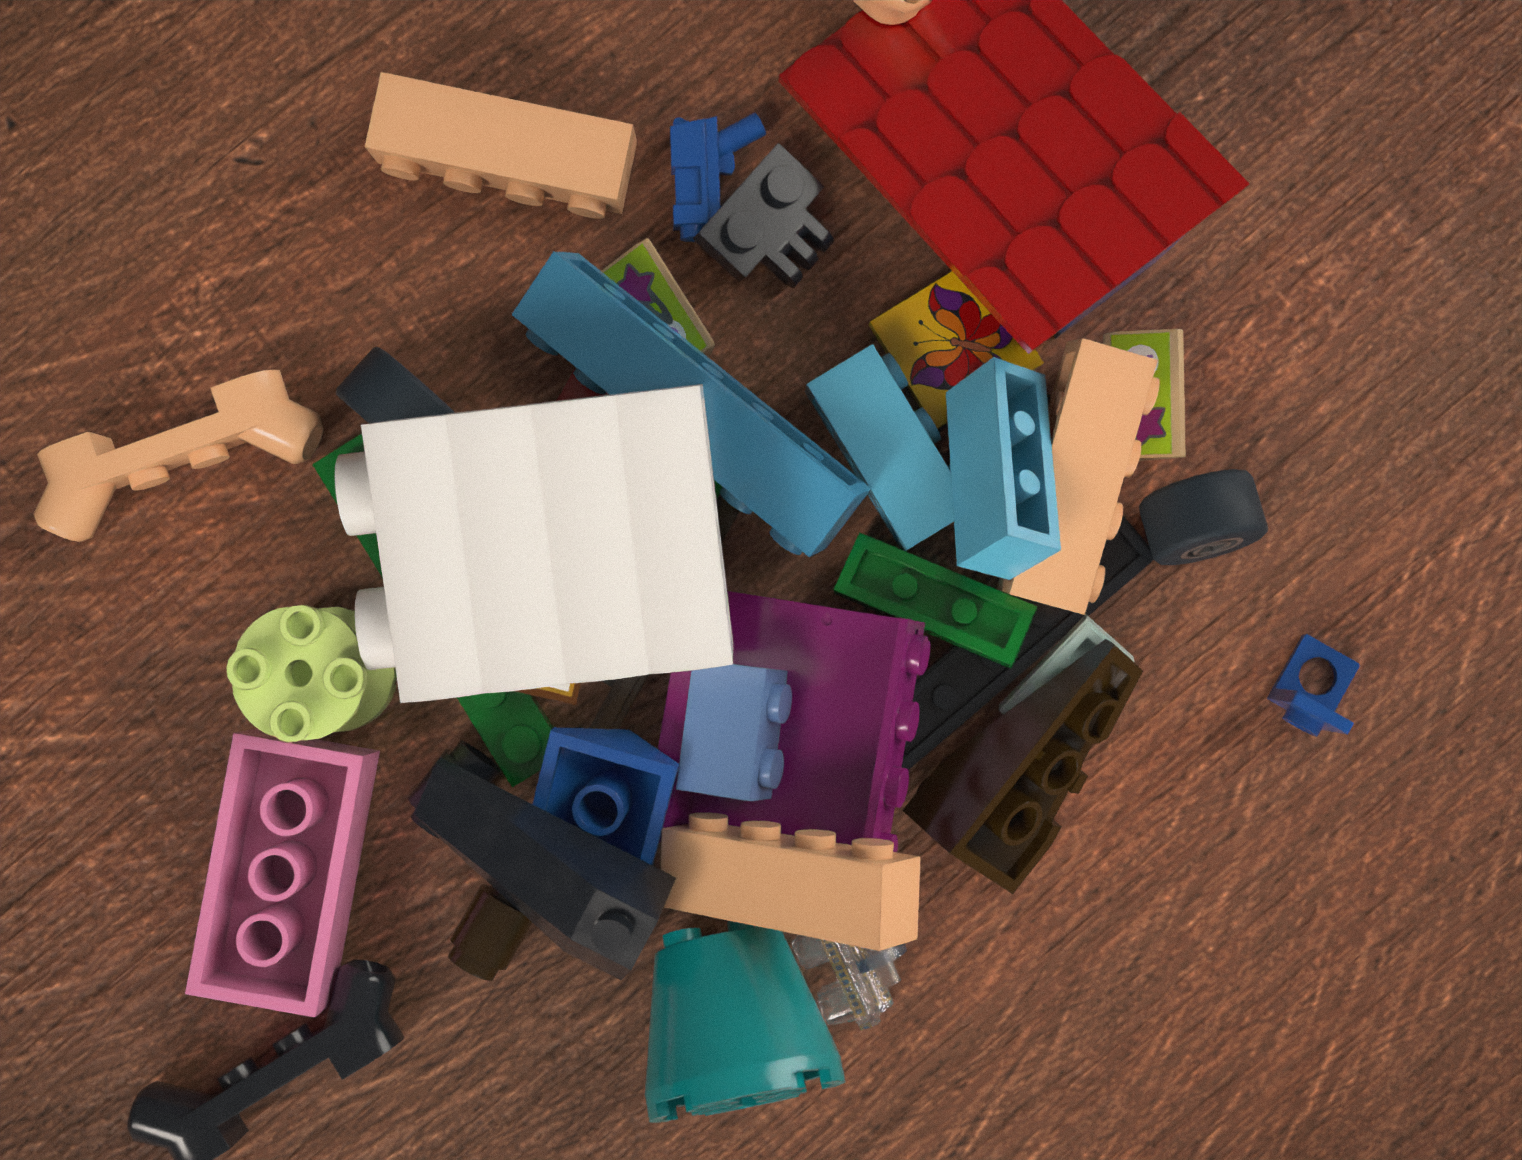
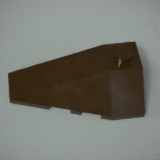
(1003, 787)

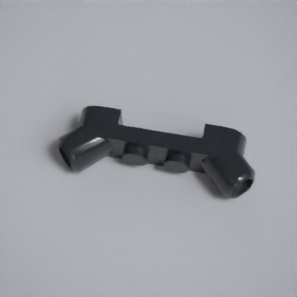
(207, 1125)

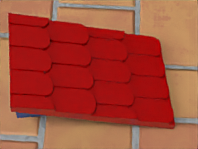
(1015, 151)

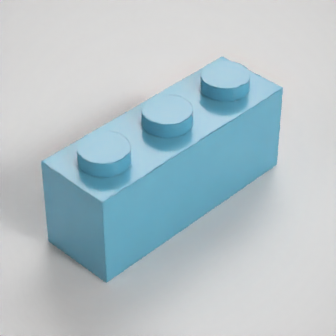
(886, 443)
(1002, 470)

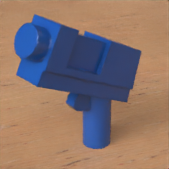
(697, 160)

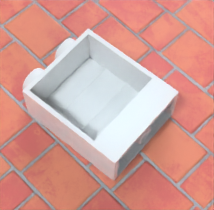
(540, 544)

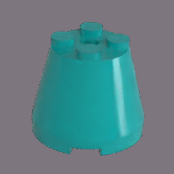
(732, 1025)

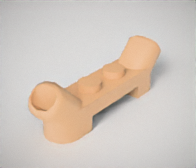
(89, 469)

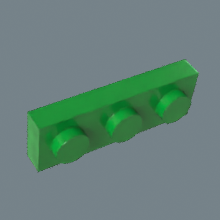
(946, 601)

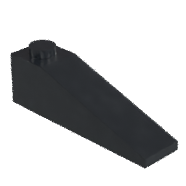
(561, 878)

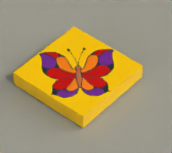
(943, 339)

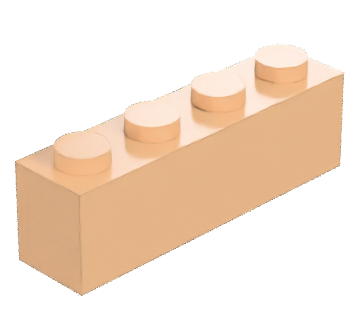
(501, 145)
(1093, 448)
(793, 883)

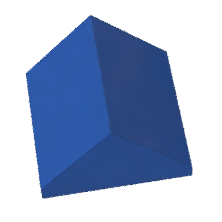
(608, 786)

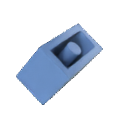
(734, 732)

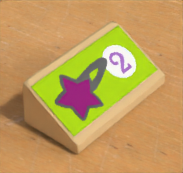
(650, 282)
(1164, 427)

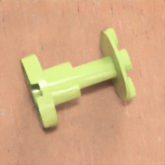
(304, 674)

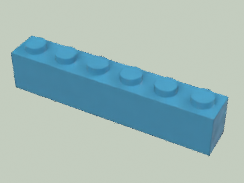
(754, 451)

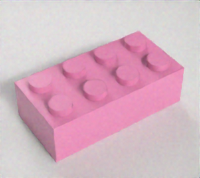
(282, 872)

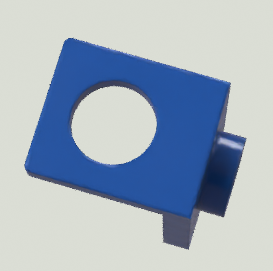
(1310, 711)

